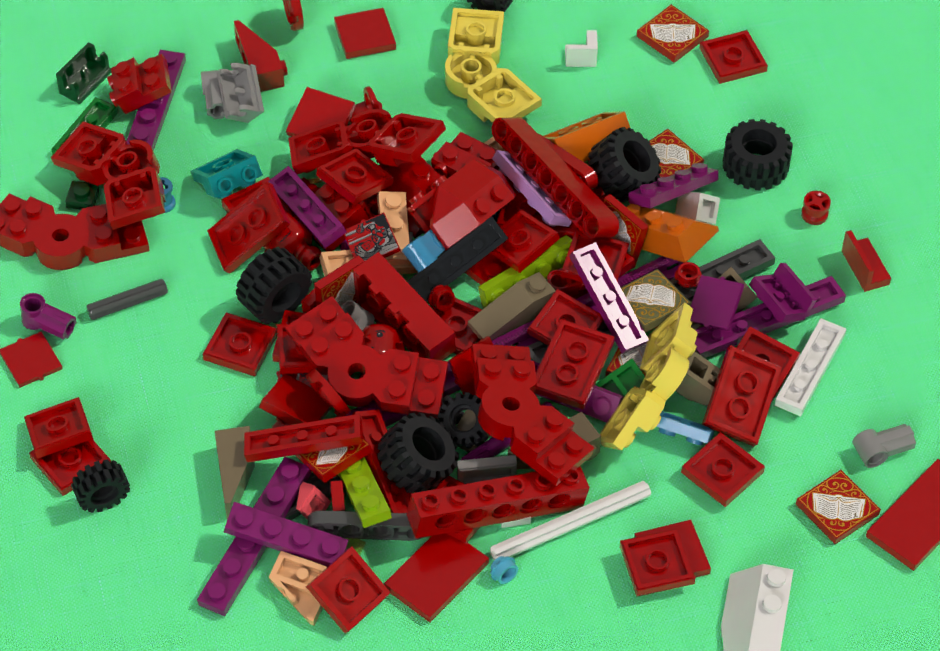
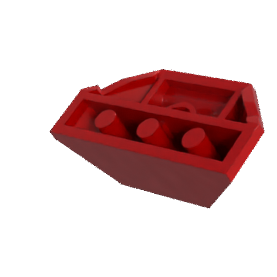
(468, 201)

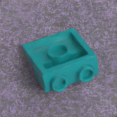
(227, 173)

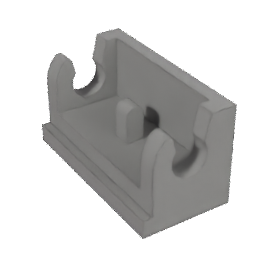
(240, 92)

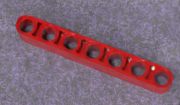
(555, 178)

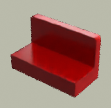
(865, 262)

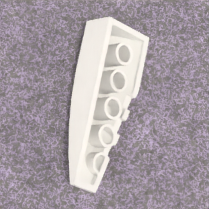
(756, 608)

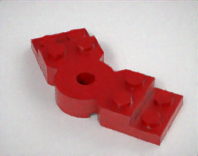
(372, 133)
(125, 169)
(64, 238)
(395, 379)
(510, 409)

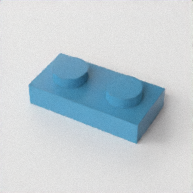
(694, 431)

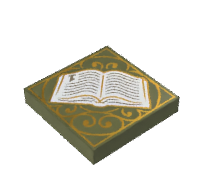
(653, 299)

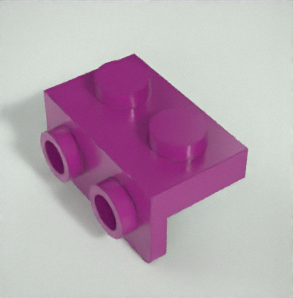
(784, 294)

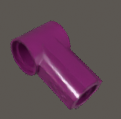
(40, 315)

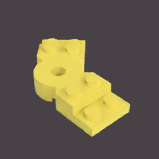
(473, 69)
(665, 367)

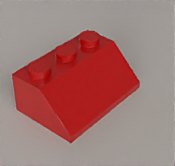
(412, 179)

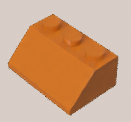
(583, 135)
(673, 234)

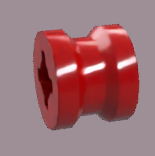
(816, 207)

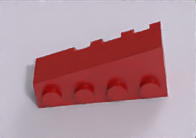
(398, 305)

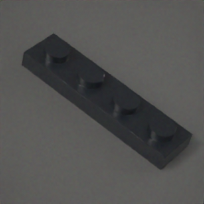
(459, 258)

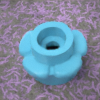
(503, 569)

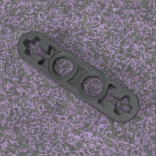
(348, 525)

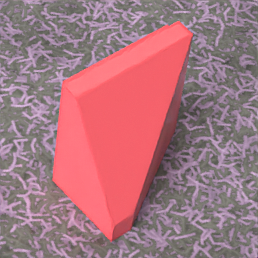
(311, 500)

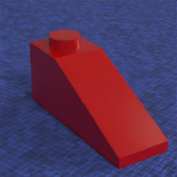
(262, 55)

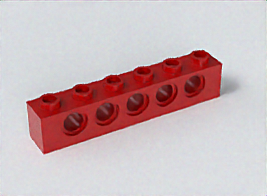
(493, 502)

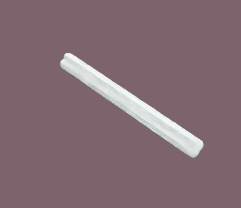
(571, 521)

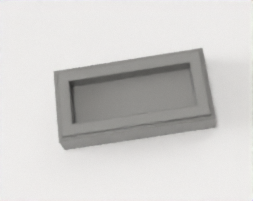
(486, 468)

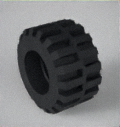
(624, 163)
(762, 169)
(273, 284)
(417, 453)

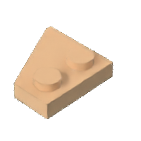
(290, 577)

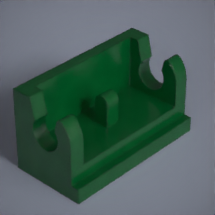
(83, 74)

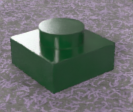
(81, 195)

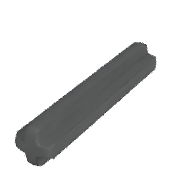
(127, 299)

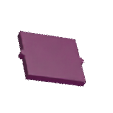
(716, 302)

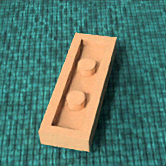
(395, 209)

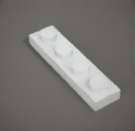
(810, 367)

